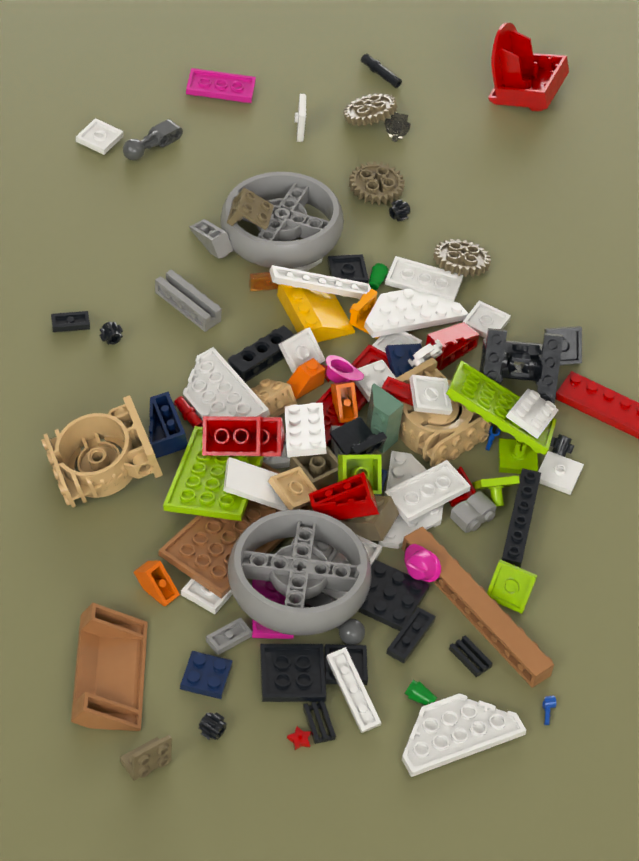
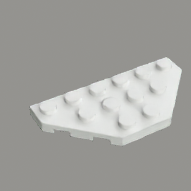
(410, 311)
(219, 390)
(401, 468)
(457, 730)

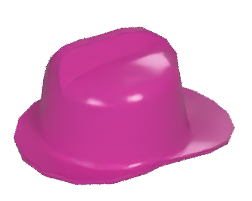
(341, 370)
(422, 563)

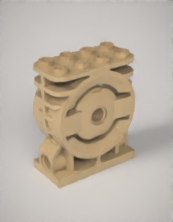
(440, 435)
(100, 462)

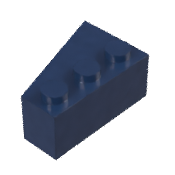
(165, 427)

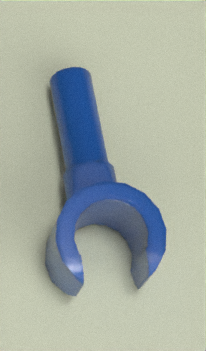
(491, 437)
(548, 702)

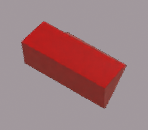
(242, 436)

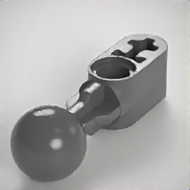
(159, 135)
(350, 632)

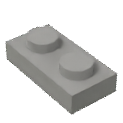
(229, 636)

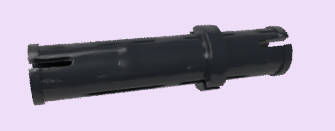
(376, 67)

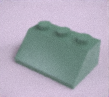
(384, 416)

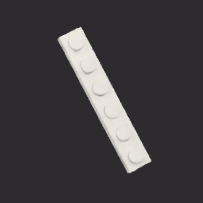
(318, 282)

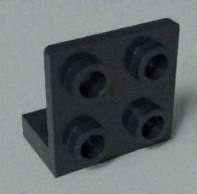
(357, 438)

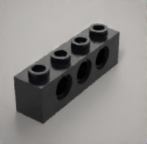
(260, 355)

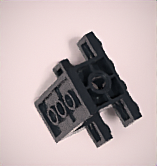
(538, 361)

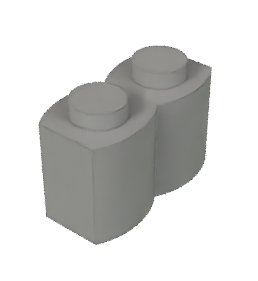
(473, 512)

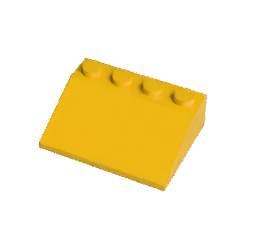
(315, 310)

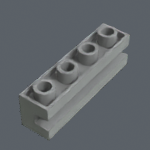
(188, 300)

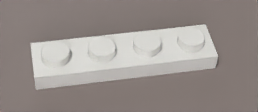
(353, 690)

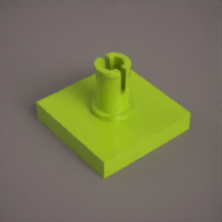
(515, 456)
(495, 486)
(511, 586)

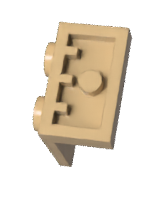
(275, 396)

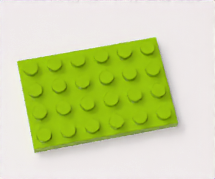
(493, 403)
(200, 484)

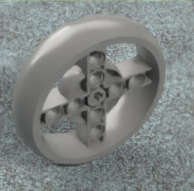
(288, 221)
(299, 572)

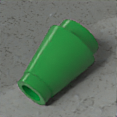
(378, 275)
(419, 693)

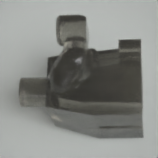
(397, 126)

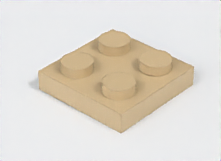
(293, 488)

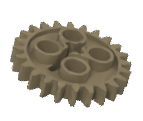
(370, 109)
(376, 183)
(462, 257)

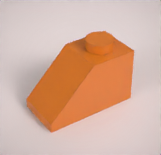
(307, 378)
(344, 401)
(156, 582)

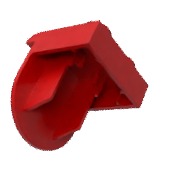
(521, 75)

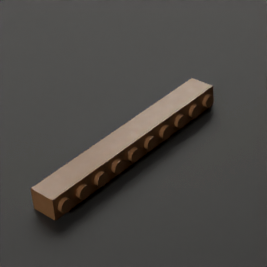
(485, 613)

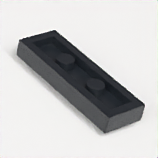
(410, 635)

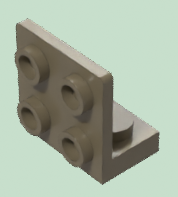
(251, 207)
(147, 757)

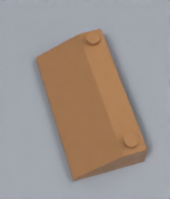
(109, 670)

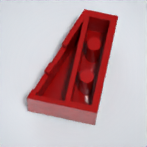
(456, 342)
(346, 499)

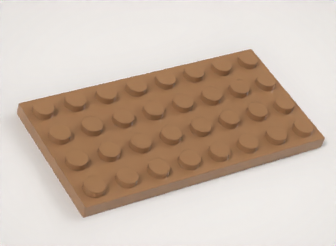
(206, 545)

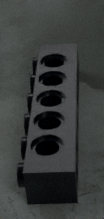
(521, 517)

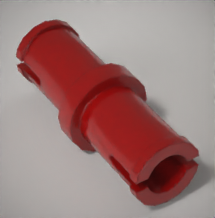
(188, 412)

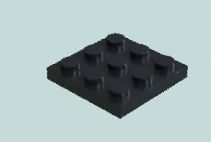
(392, 596)
(292, 673)

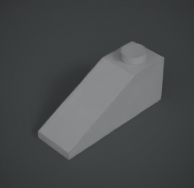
(213, 238)

